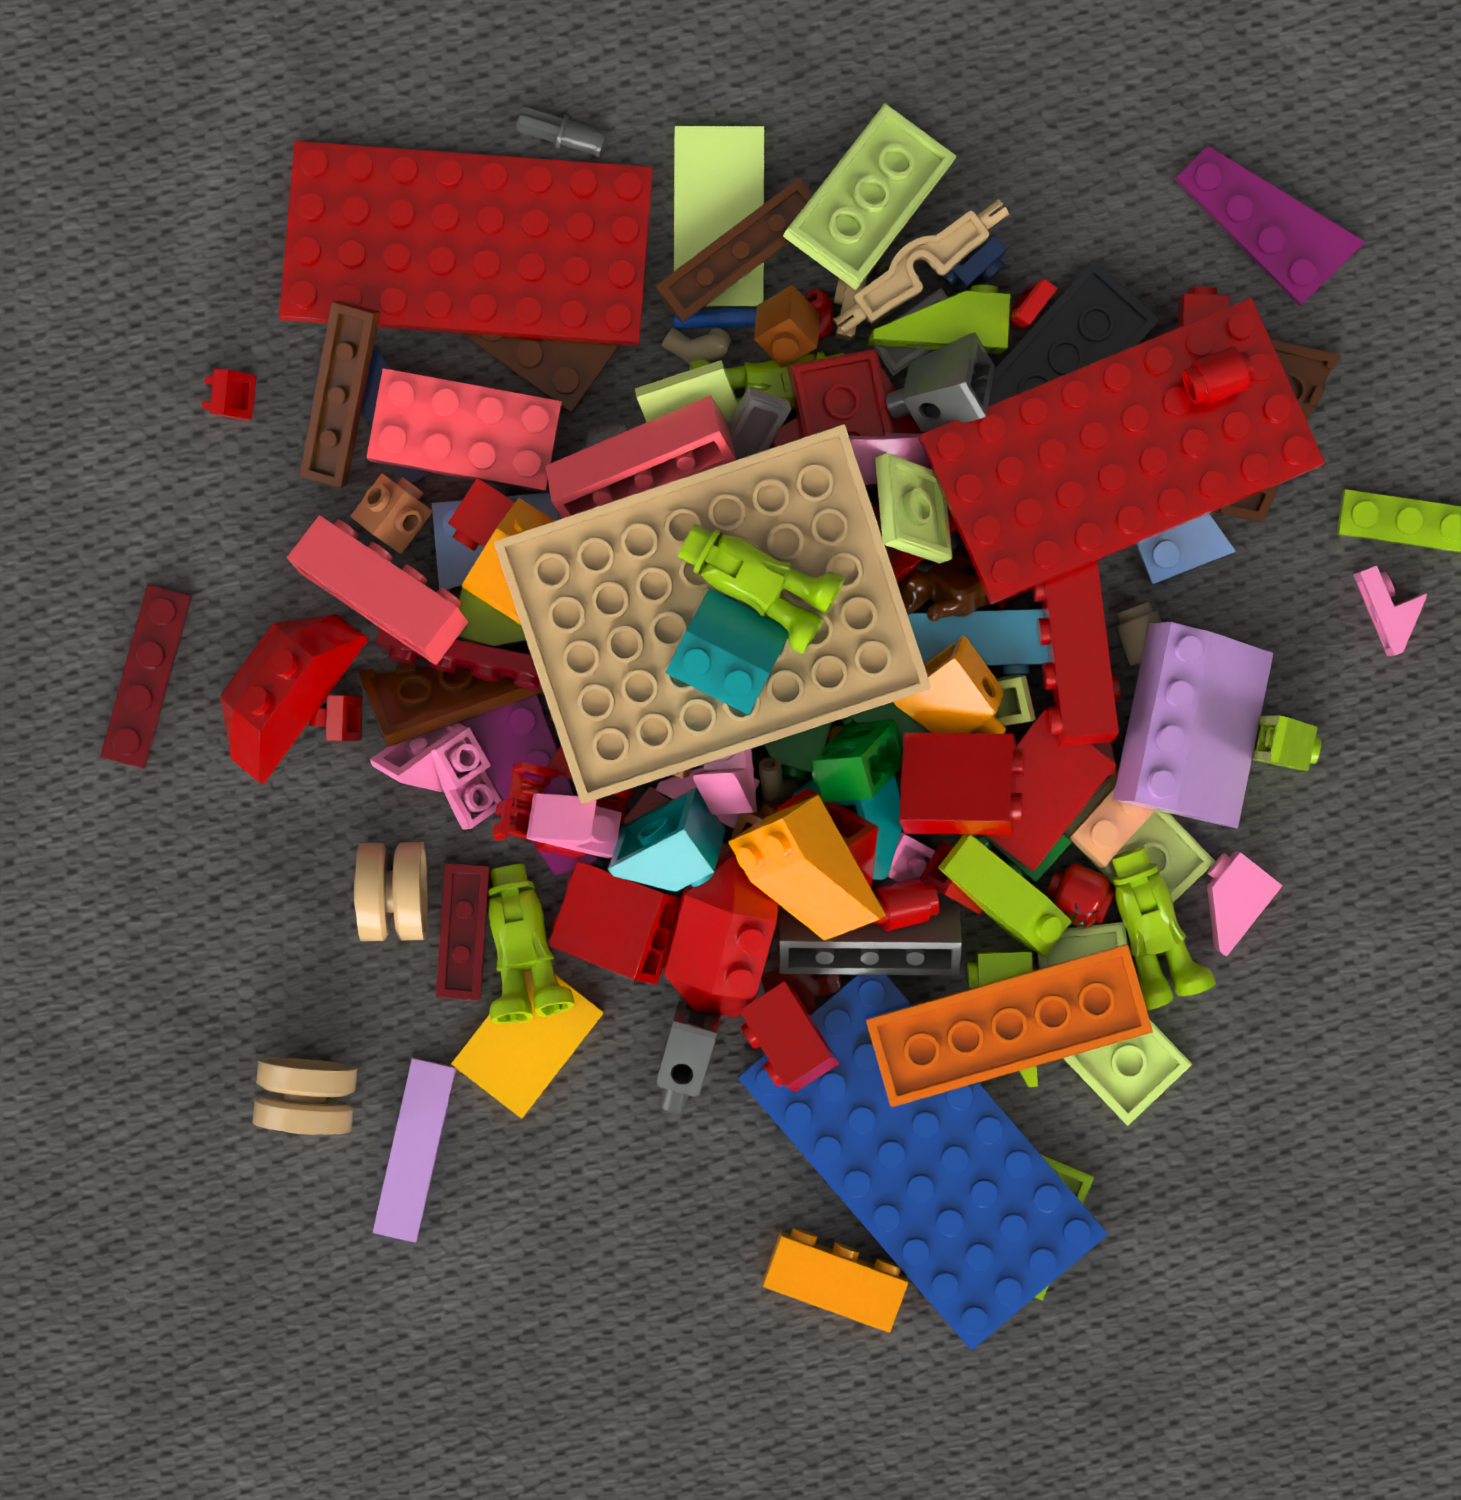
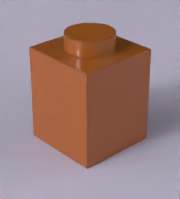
(787, 326)

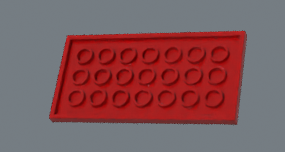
(468, 242)
(1117, 454)

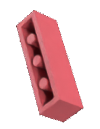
(642, 458)
(378, 589)

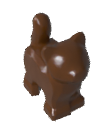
(947, 585)

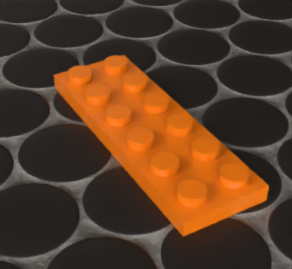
(1009, 1025)

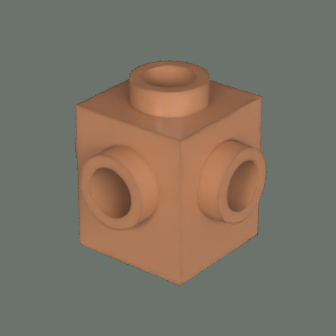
(392, 512)

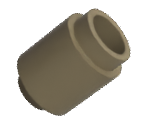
(1133, 630)

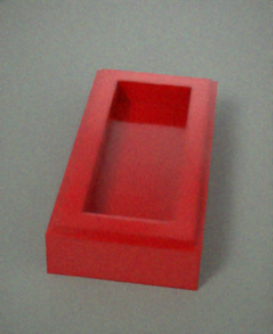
(1030, 303)

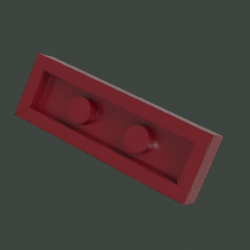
(462, 931)

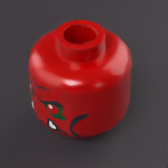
(1081, 895)

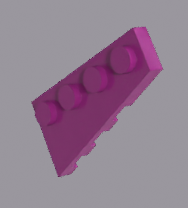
(1272, 227)
(521, 735)

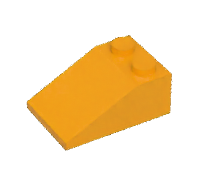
(808, 869)

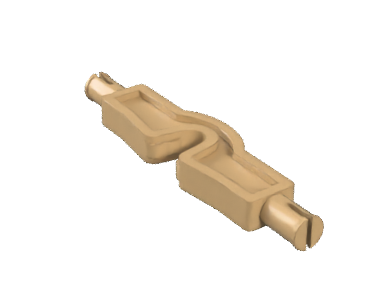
(941, 253)

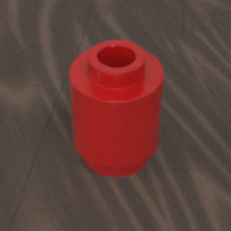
(1218, 376)
(907, 903)

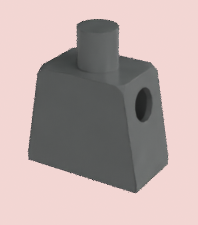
(946, 385)
(691, 1044)

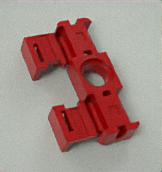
(521, 791)

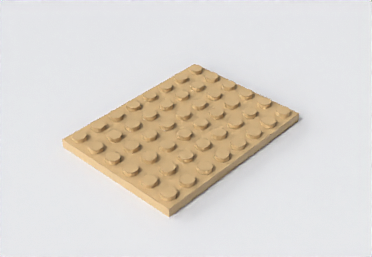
(613, 600)

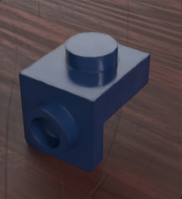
(982, 265)

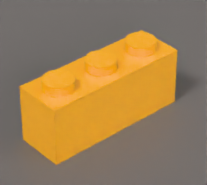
(836, 1279)

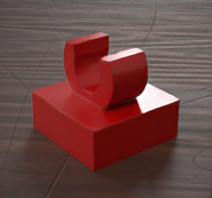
(231, 394)
(340, 718)

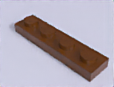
(733, 253)
(339, 393)

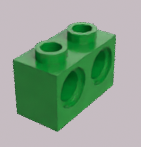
(858, 761)

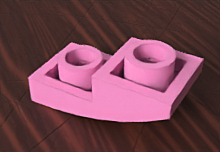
(898, 444)
(463, 778)

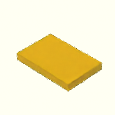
(522, 1058)

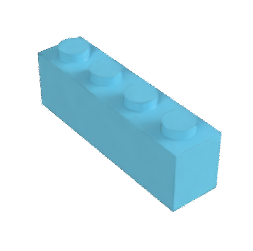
(997, 636)

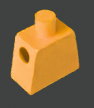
(961, 695)

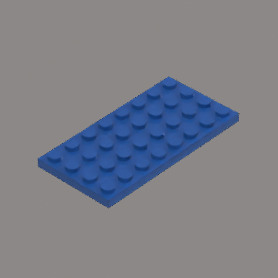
(932, 1179)

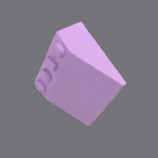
(1193, 724)

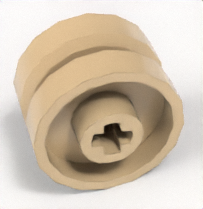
(388, 891)
(305, 1101)

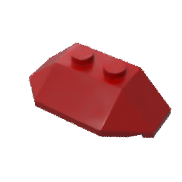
(284, 687)
(721, 941)

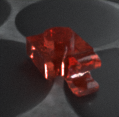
(805, 985)

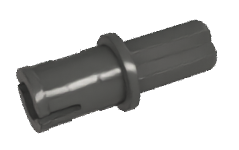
(561, 131)

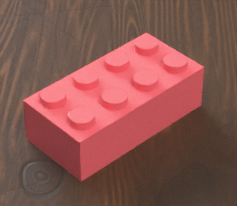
(464, 430)

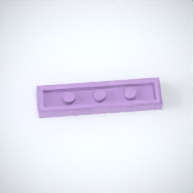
(414, 1149)

